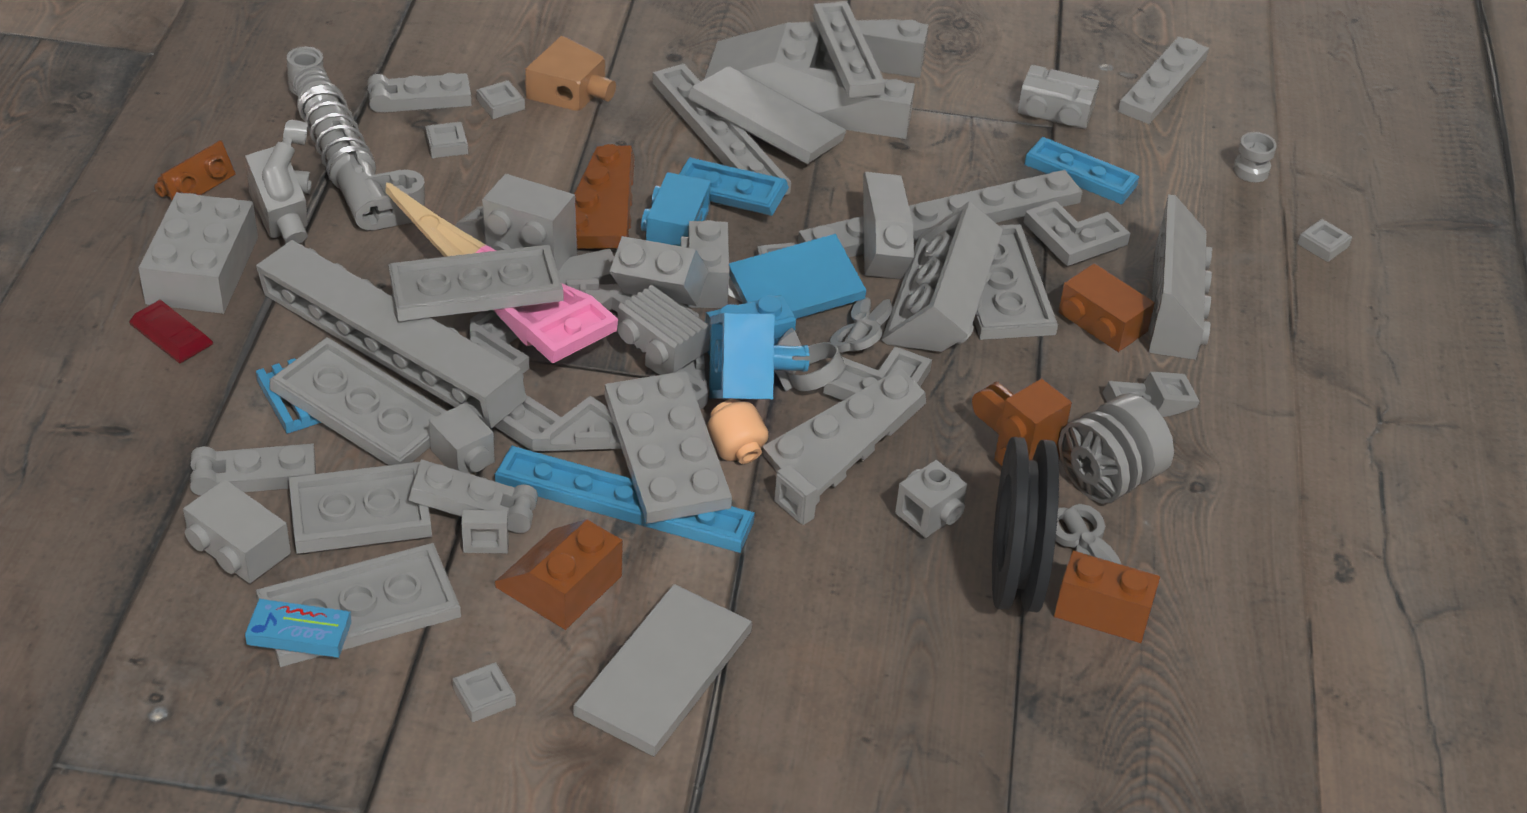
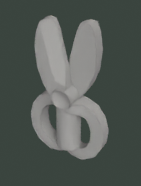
(866, 326)
(1080, 537)

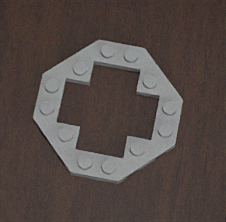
(590, 422)

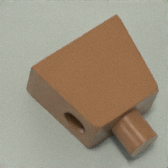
(568, 76)

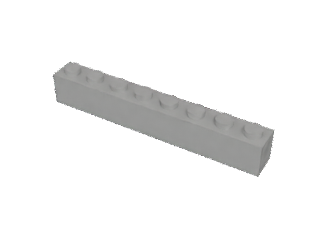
(368, 321)

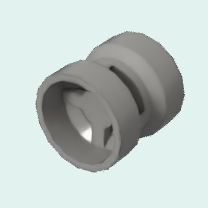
(1254, 158)

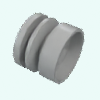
(1116, 448)

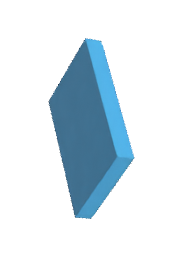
(807, 275)

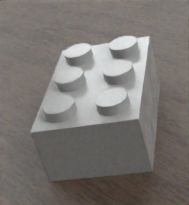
(199, 252)

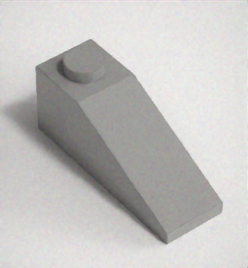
(886, 226)

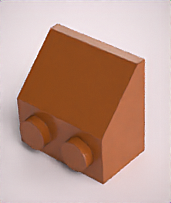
(565, 572)

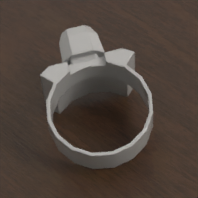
(817, 352)

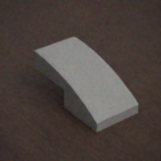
(1166, 391)

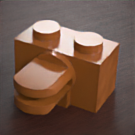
(1031, 414)

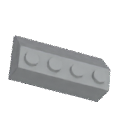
(944, 282)
(1180, 284)

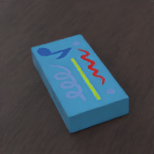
(298, 628)

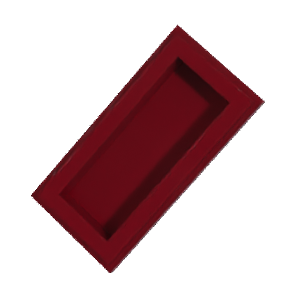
(170, 331)

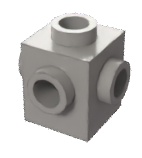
(931, 498)

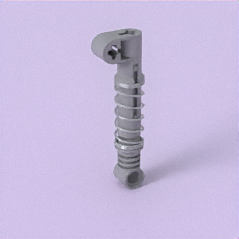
(349, 159)

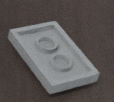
(356, 508)

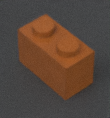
(1106, 307)
(1106, 596)

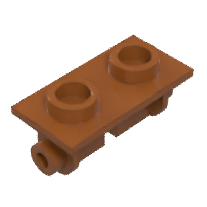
(197, 173)

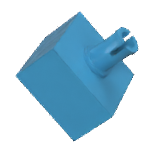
(746, 356)

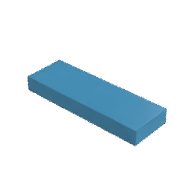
(1085, 170)
(739, 186)

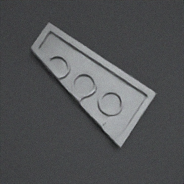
(847, 431)

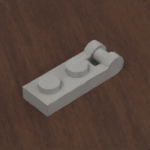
(418, 92)
(251, 468)
(459, 491)

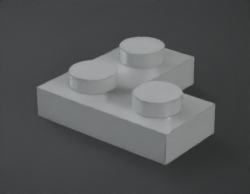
(1072, 239)
(859, 376)

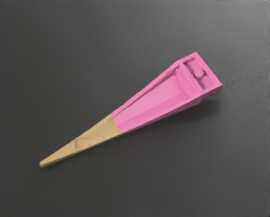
(552, 327)

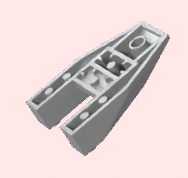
(798, 66)

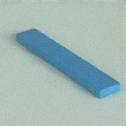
(616, 498)

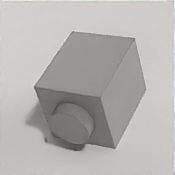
(462, 440)

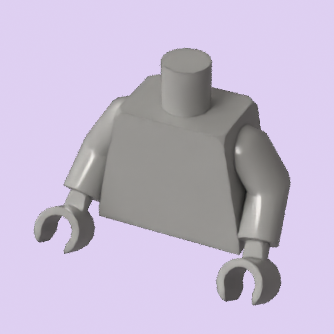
(278, 188)

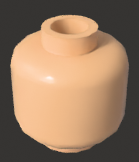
(737, 431)

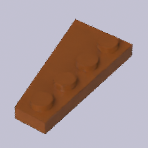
(605, 198)

